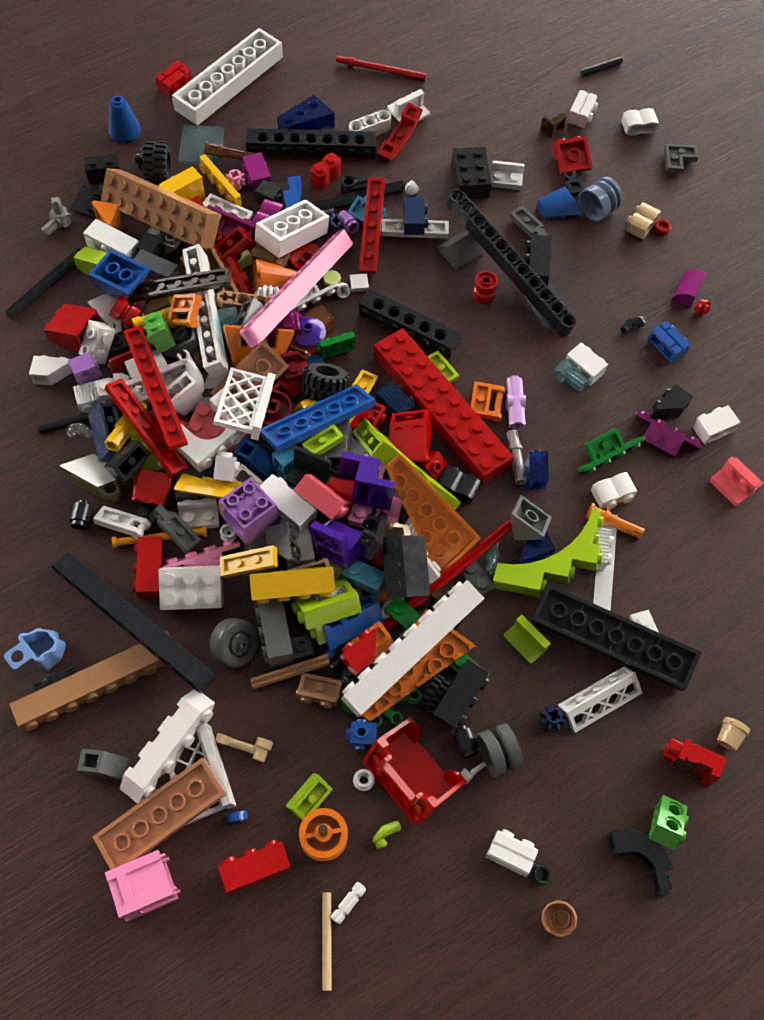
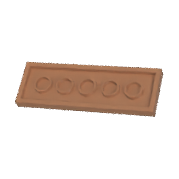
(160, 815)

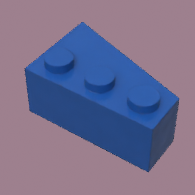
(352, 626)

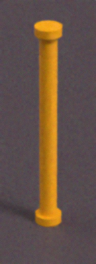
(130, 540)

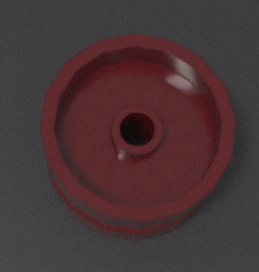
(278, 407)

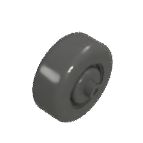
(234, 642)

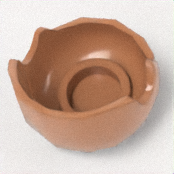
(559, 918)

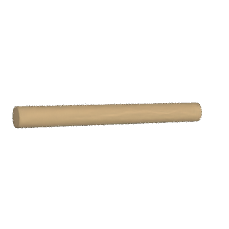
(326, 942)

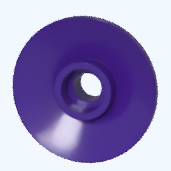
(312, 336)

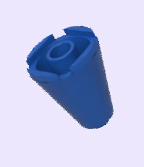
(122, 121)

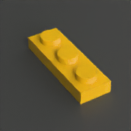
(248, 561)

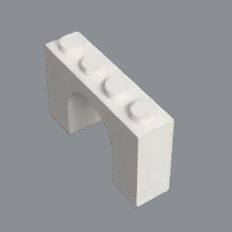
(203, 452)

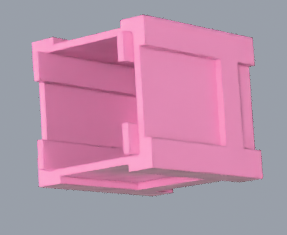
(142, 886)

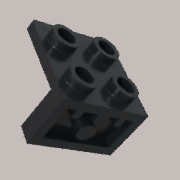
(308, 463)

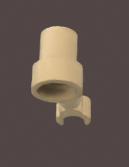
(259, 750)

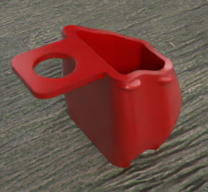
(152, 487)

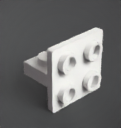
(415, 98)

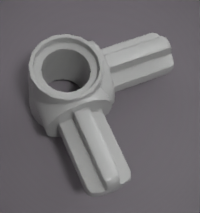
(58, 217)

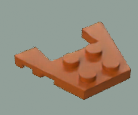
(238, 351)

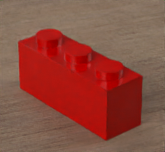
(150, 558)
(254, 867)

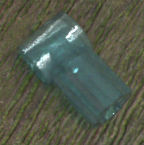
(227, 316)
(566, 372)

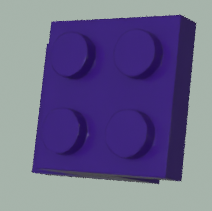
(368, 488)
(338, 543)

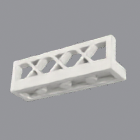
(174, 368)
(601, 690)

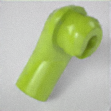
(383, 832)

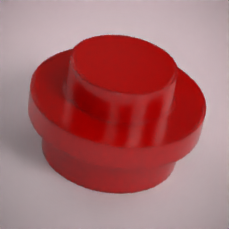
(702, 307)

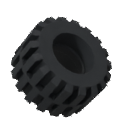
(156, 161)
(323, 380)

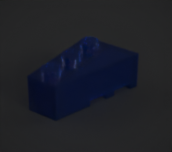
(307, 115)

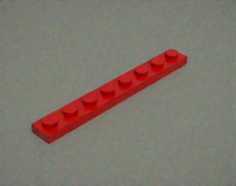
(155, 388)

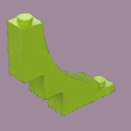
(381, 448)

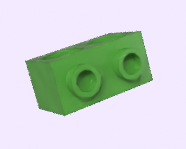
(669, 822)

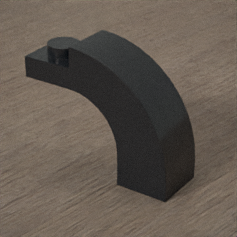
(650, 852)

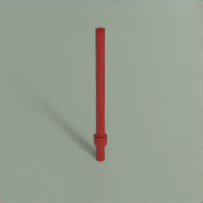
(351, 62)

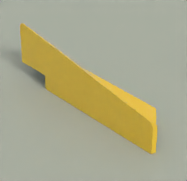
(206, 486)

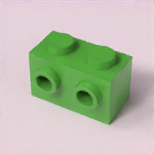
(158, 332)

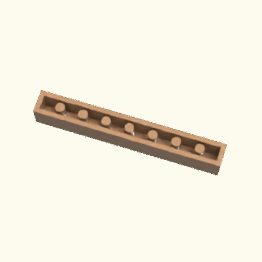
(84, 687)

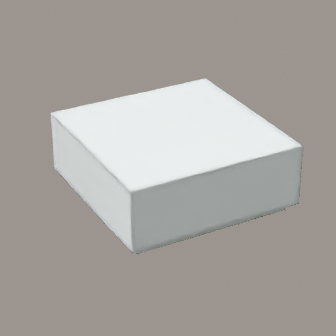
(359, 282)

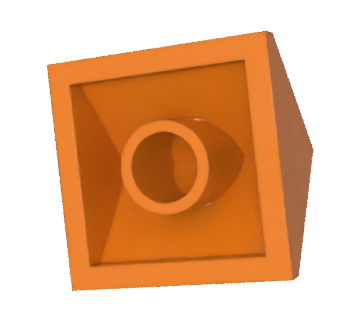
(108, 214)

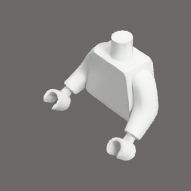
(186, 389)

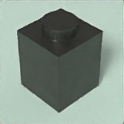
(268, 191)

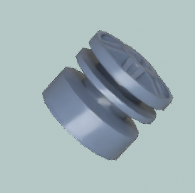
(600, 198)

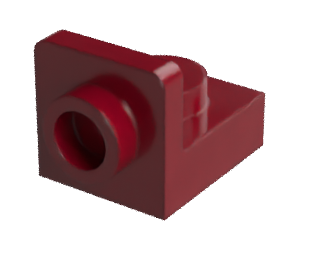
(295, 370)

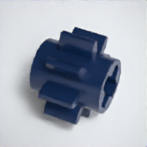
(334, 222)
(557, 717)

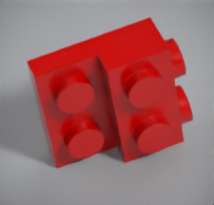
(572, 155)

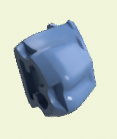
(40, 645)

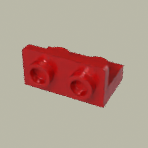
(375, 415)

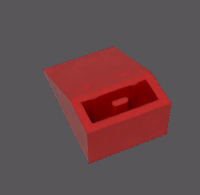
(412, 433)

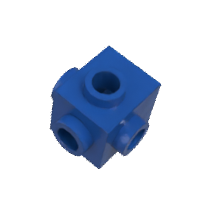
(358, 728)

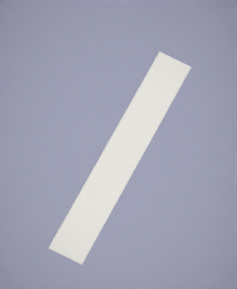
(604, 578)

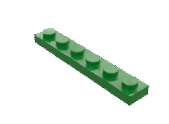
(407, 616)

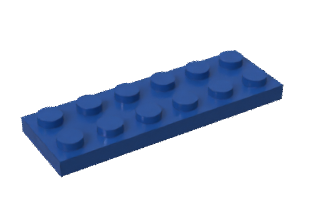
(317, 417)

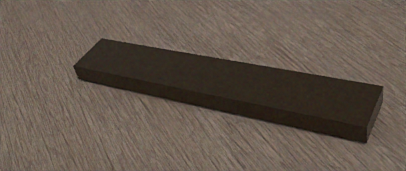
(182, 285)

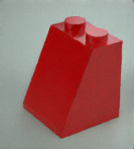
(69, 326)

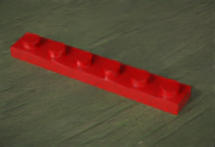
(372, 226)
(145, 427)

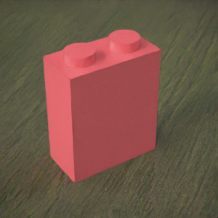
(322, 497)

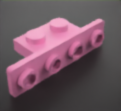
(209, 557)

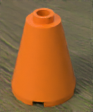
(269, 274)

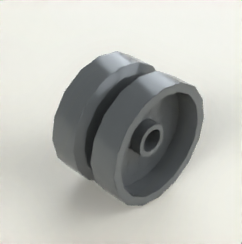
(500, 750)

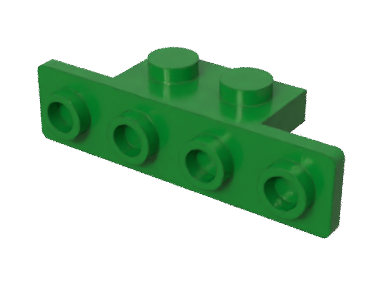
(605, 447)

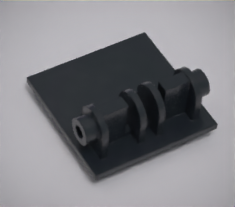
(83, 200)

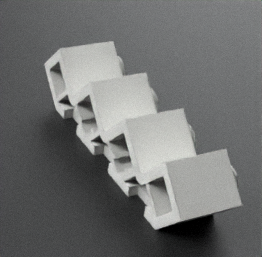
(160, 755)

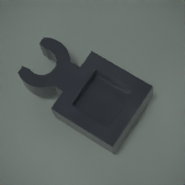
(572, 184)

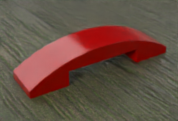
(401, 133)

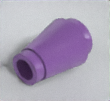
(349, 222)

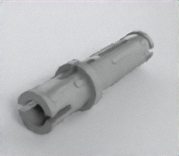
(515, 449)

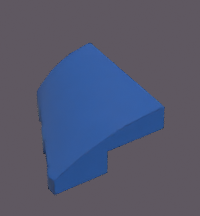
(558, 205)

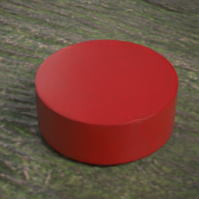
(662, 227)

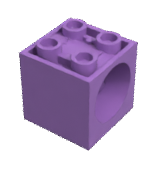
(249, 511)

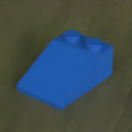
(118, 274)

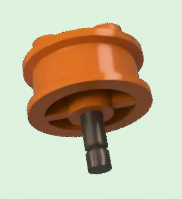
(323, 834)

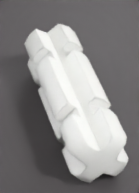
(348, 903)

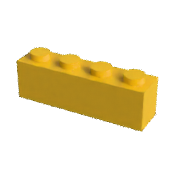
(292, 583)

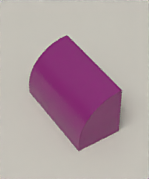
(689, 287)

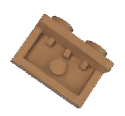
(319, 690)

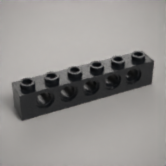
(420, 328)

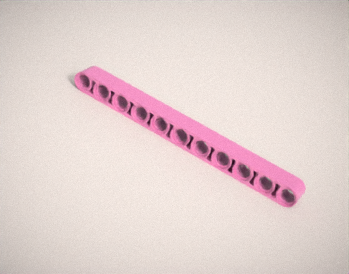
(295, 289)

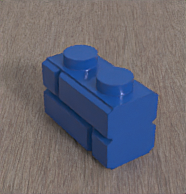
(669, 342)

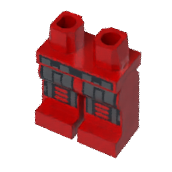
(694, 760)

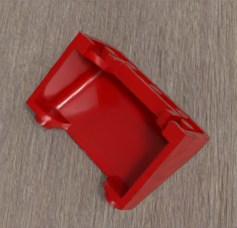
(410, 772)

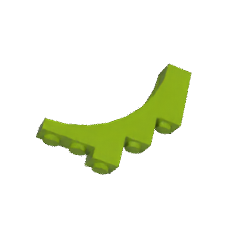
(533, 577)

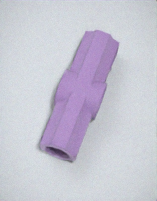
(515, 402)

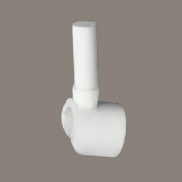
(468, 775)

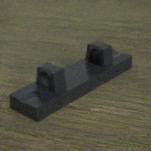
(373, 533)

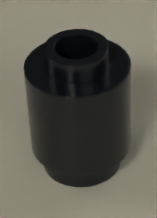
(81, 515)
(466, 742)

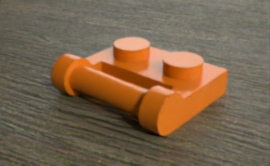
(184, 304)
(481, 400)

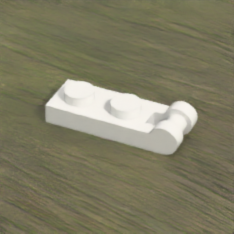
(122, 521)

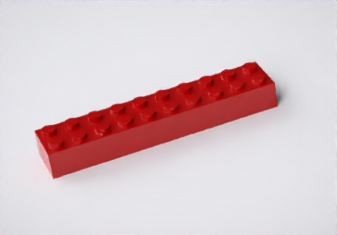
(449, 412)

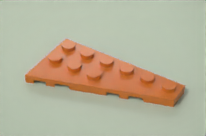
(444, 529)
(439, 657)

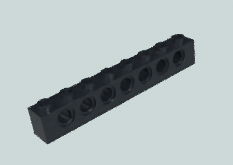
(311, 142)

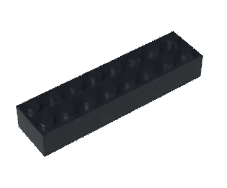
(616, 637)

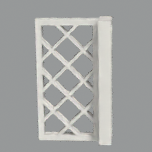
(259, 408)
(213, 758)

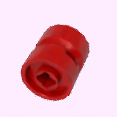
(485, 287)
(125, 311)

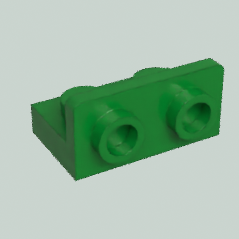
(337, 345)

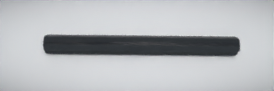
(350, 197)
(41, 285)

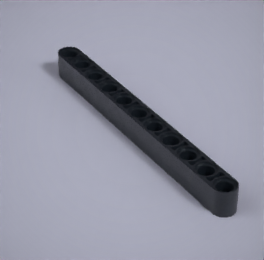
(491, 242)
(134, 623)

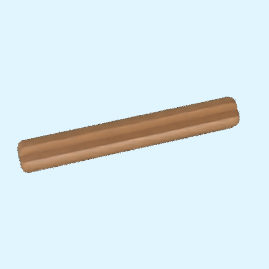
(290, 671)

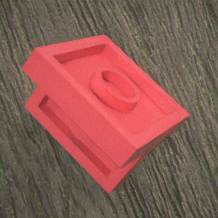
(735, 481)

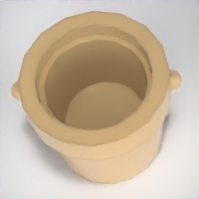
(732, 733)

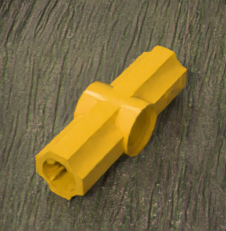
(121, 432)

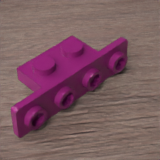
(231, 221)
(664, 437)

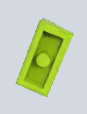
(309, 796)

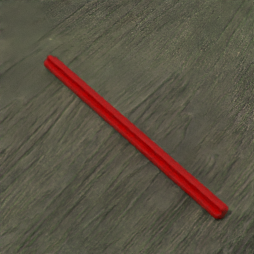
(457, 568)

